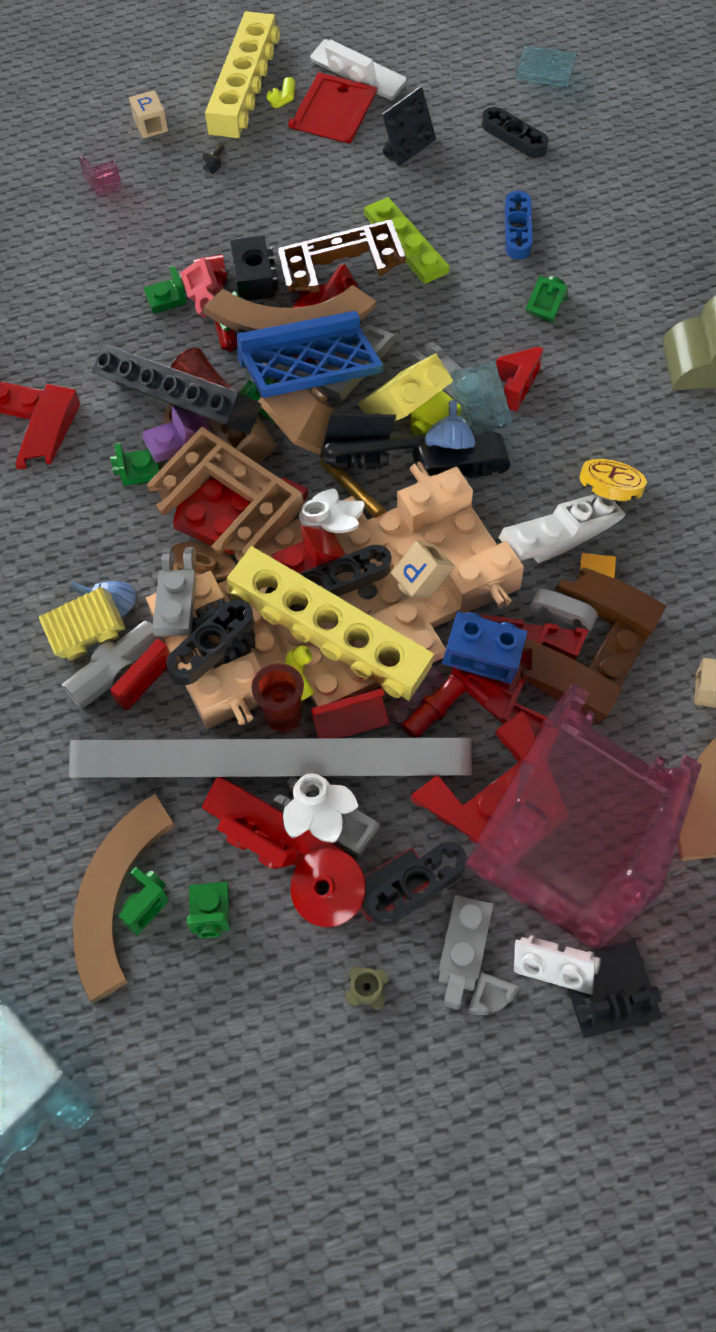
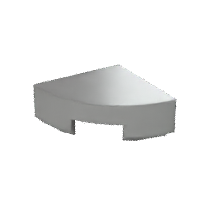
(491, 995)

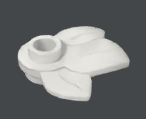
(330, 513)
(318, 813)

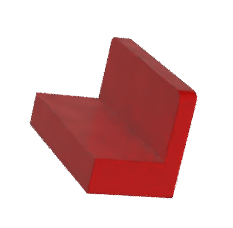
(350, 715)

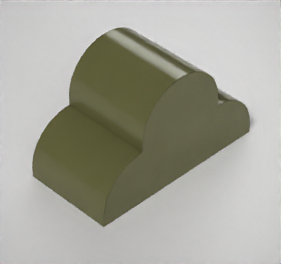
(692, 350)

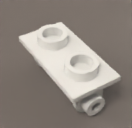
(544, 962)

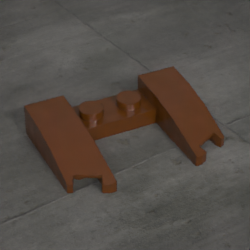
(377, 239)
(632, 621)

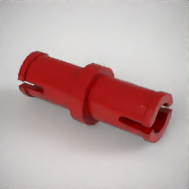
(433, 707)

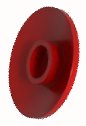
(345, 891)

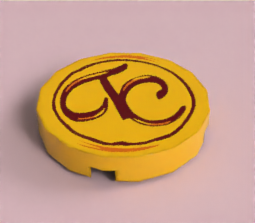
(613, 479)

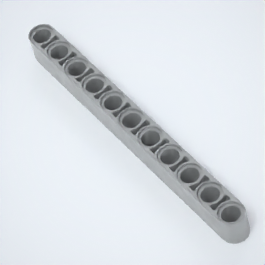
(270, 757)

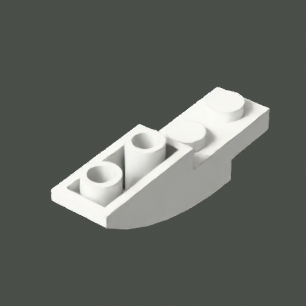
(564, 529)

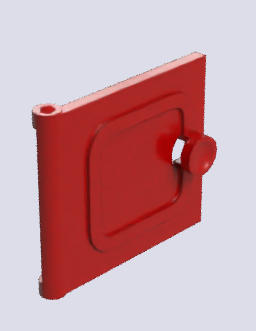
(333, 108)

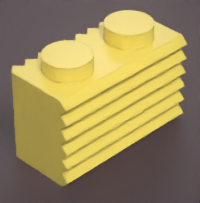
(82, 624)

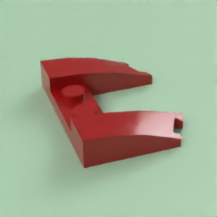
(49, 415)

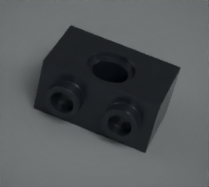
(253, 269)

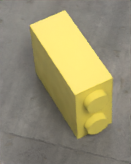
(408, 389)

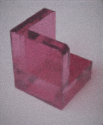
(101, 178)

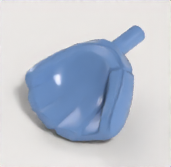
(451, 431)
(121, 592)

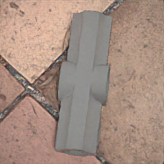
(109, 664)

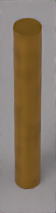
(354, 489)

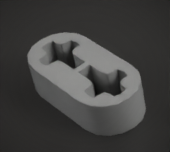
(563, 610)

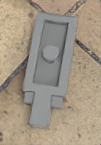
(464, 948)

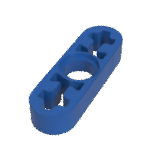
(523, 216)

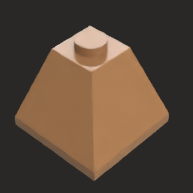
(301, 416)

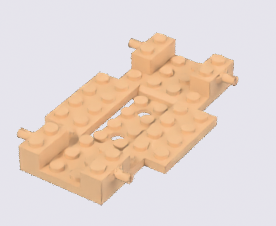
(430, 511)

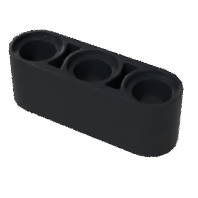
(477, 461)

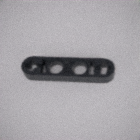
(326, 572)

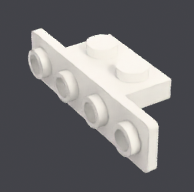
(358, 68)

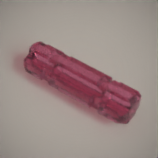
(399, 711)

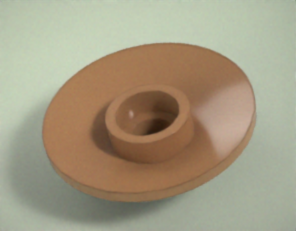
(206, 560)

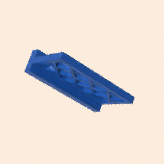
(308, 340)

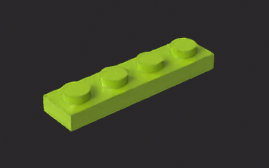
(418, 251)

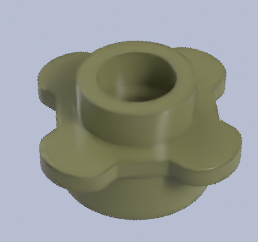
(361, 976)

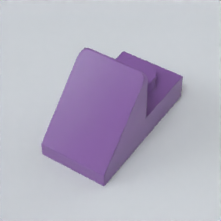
(169, 438)

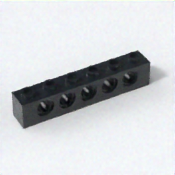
(177, 388)

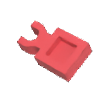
(199, 283)

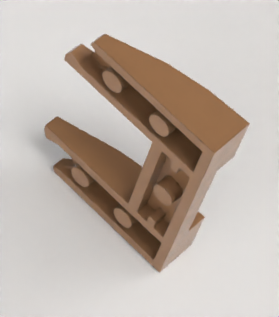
(206, 455)

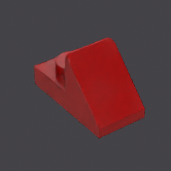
(519, 373)
(314, 550)

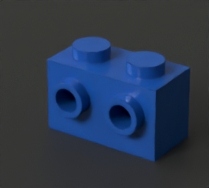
(484, 647)

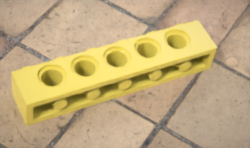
(242, 75)
(260, 571)

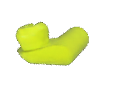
(280, 98)
(298, 658)

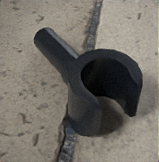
(213, 162)

